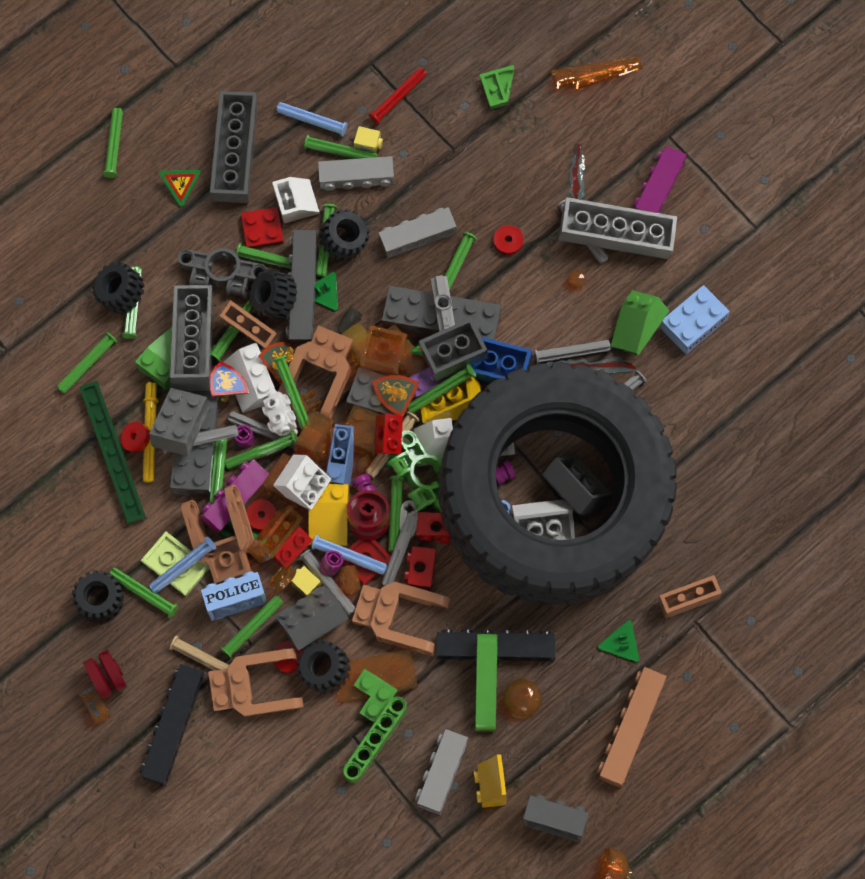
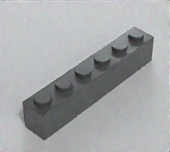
(304, 273)

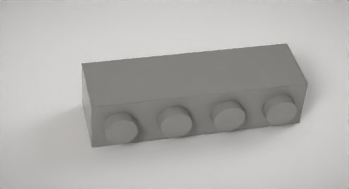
(356, 173)
(417, 232)
(442, 772)

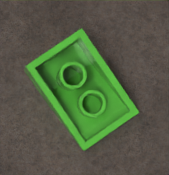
(638, 321)
(156, 360)

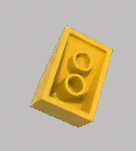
(451, 403)
(329, 515)
(491, 782)

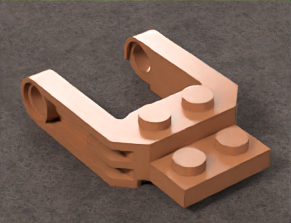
(329, 352)
(230, 555)
(378, 609)
(233, 687)

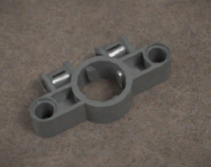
(201, 263)

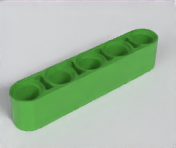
(486, 682)
(374, 749)

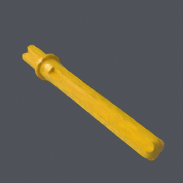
(150, 417)

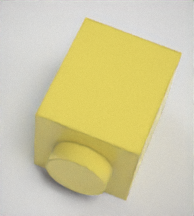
(368, 140)
(305, 581)

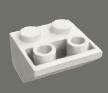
(295, 198)
(302, 481)

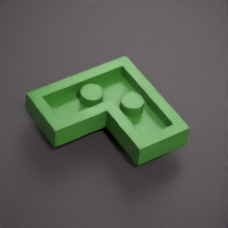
(379, 693)

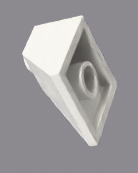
(434, 436)

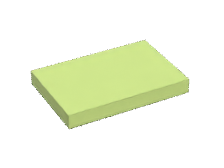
(168, 552)

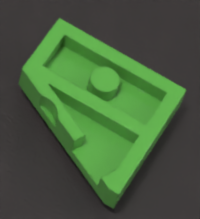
(497, 86)

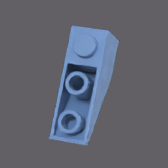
(341, 455)

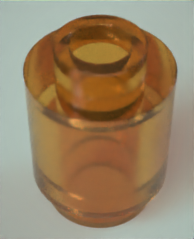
(349, 579)

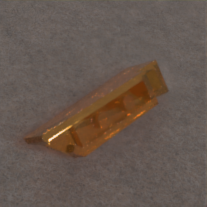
(595, 72)

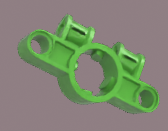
(403, 465)

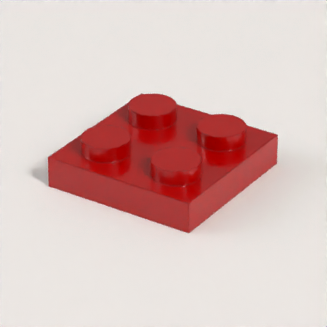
(262, 228)

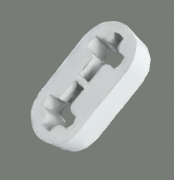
(403, 514)

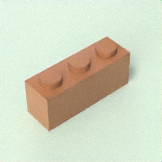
(246, 323)
(689, 597)

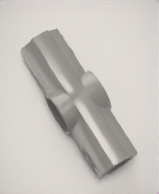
(442, 295)

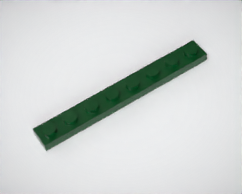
(112, 453)

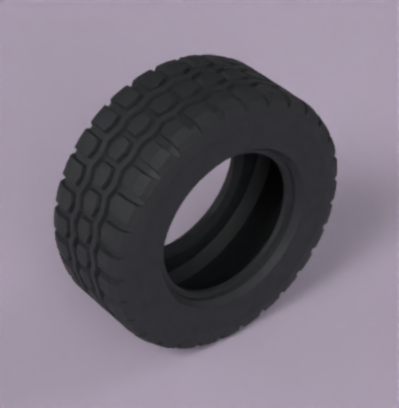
(568, 402)

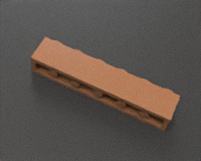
(632, 728)

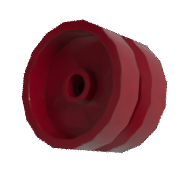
(368, 515)
(107, 673)

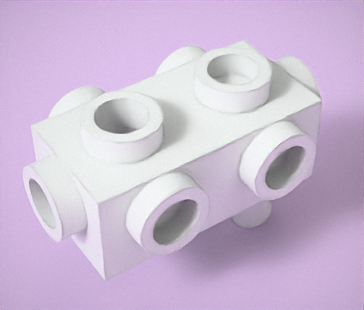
(279, 413)

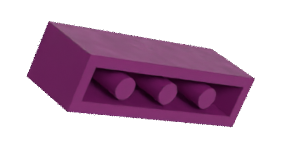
(661, 180)
(247, 480)

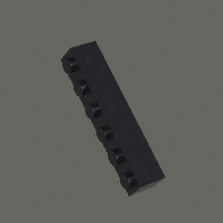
(510, 646)
(172, 725)

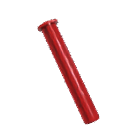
(397, 96)

